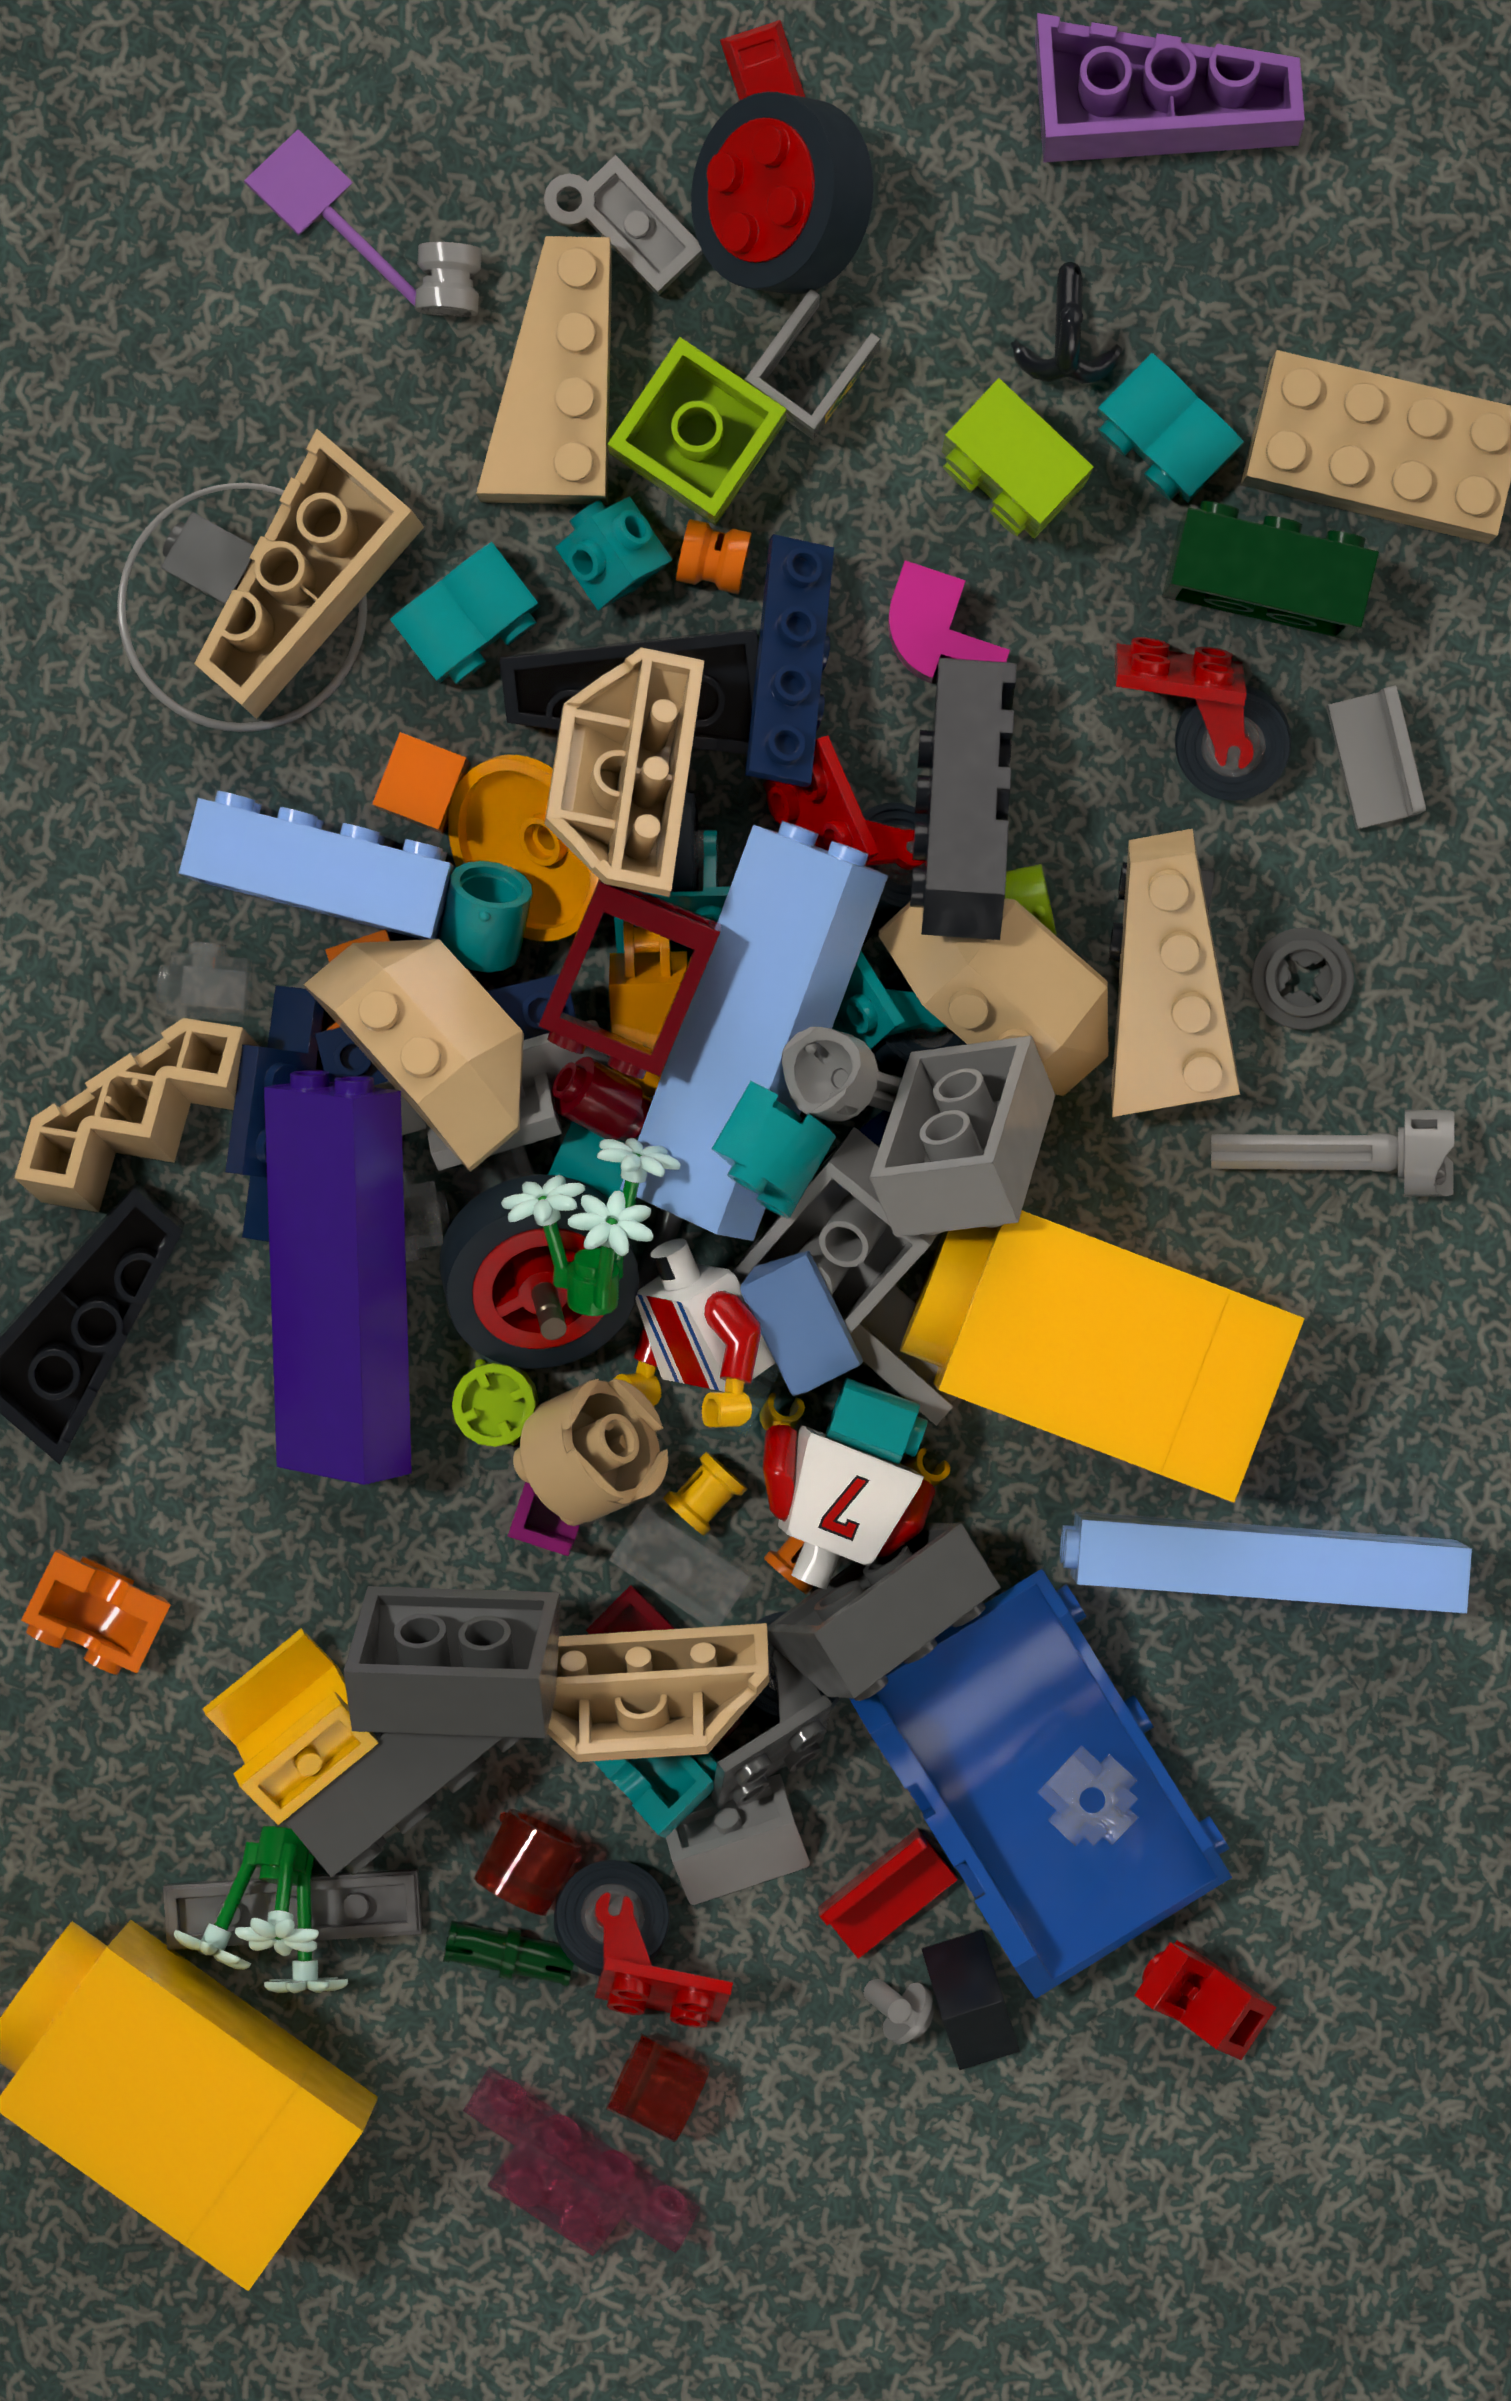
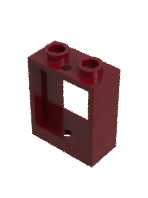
(657, 917)

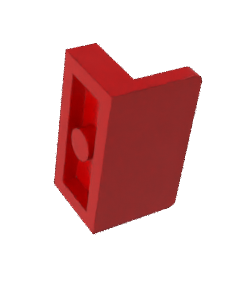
(887, 1893)

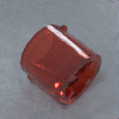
(527, 1862)
(658, 2088)

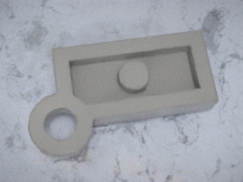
(632, 217)

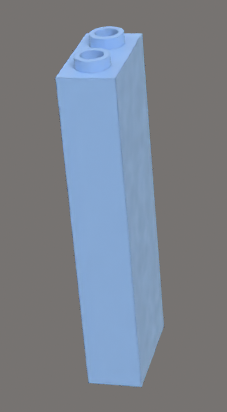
(775, 970)
(1267, 1562)

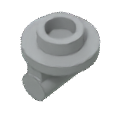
(906, 2014)

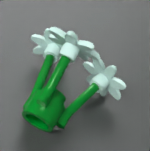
(594, 1272)
(283, 1862)

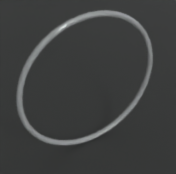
(170, 703)

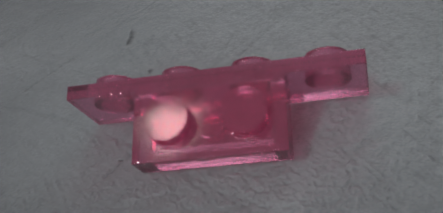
(570, 2174)

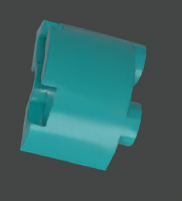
(772, 1149)
(663, 1787)

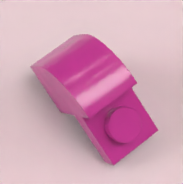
(922, 621)

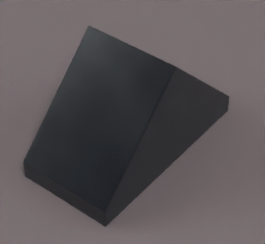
(970, 1999)

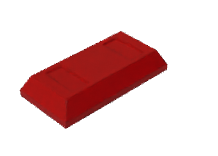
(761, 61)

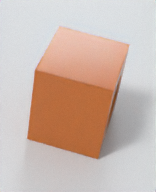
(420, 782)

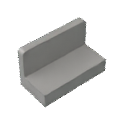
(1376, 758)
(879, 1344)
(737, 1844)

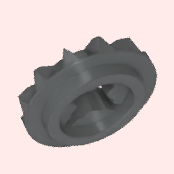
(1332, 983)

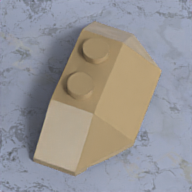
(627, 769)
(1008, 989)
(431, 1038)
(655, 1690)

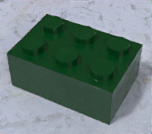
(1271, 571)

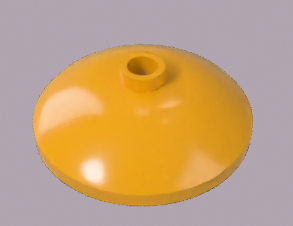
(501, 819)

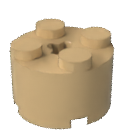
(592, 1450)

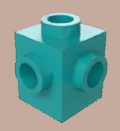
(612, 551)

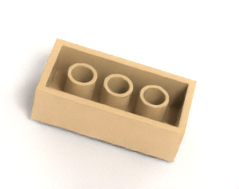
(1381, 447)

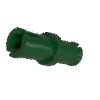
(507, 1953)

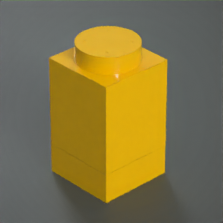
(1103, 1348)
(176, 2095)

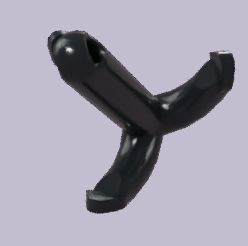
(1067, 339)

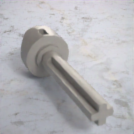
(835, 1075)
(1416, 1152)

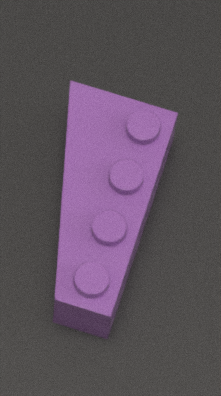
(1158, 96)

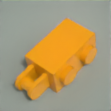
(642, 990)

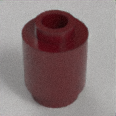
(600, 1099)

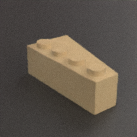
(557, 392)
(305, 574)
(1171, 1002)

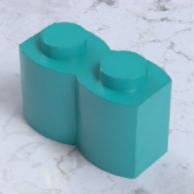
(1167, 429)
(466, 615)
(876, 1422)

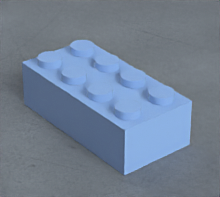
(317, 869)

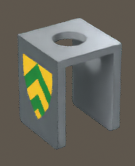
(807, 423)

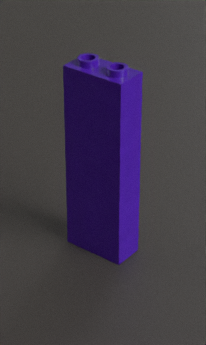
(338, 1277)

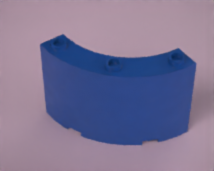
(979, 1737)

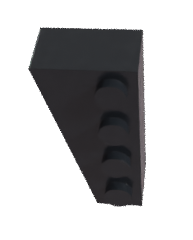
(543, 681)

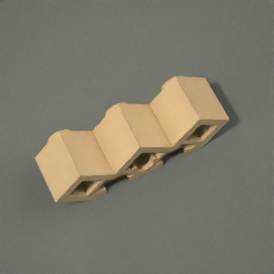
(130, 1110)

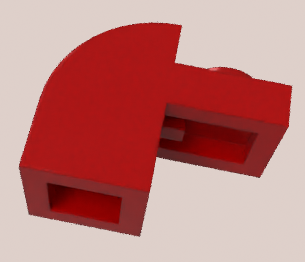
(1204, 1999)

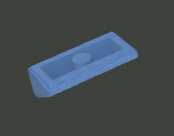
(800, 1322)

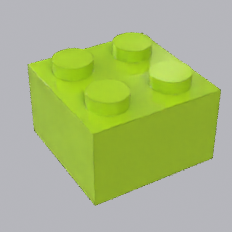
(697, 431)
(1014, 461)

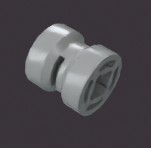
(448, 282)

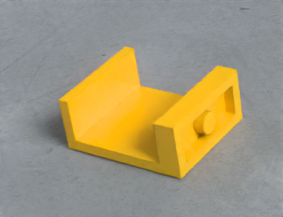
(289, 1726)

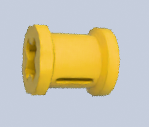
(705, 1493)

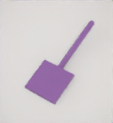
(301, 186)

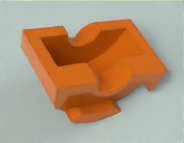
(95, 1610)

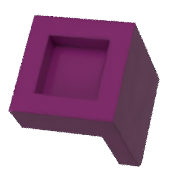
(540, 1526)

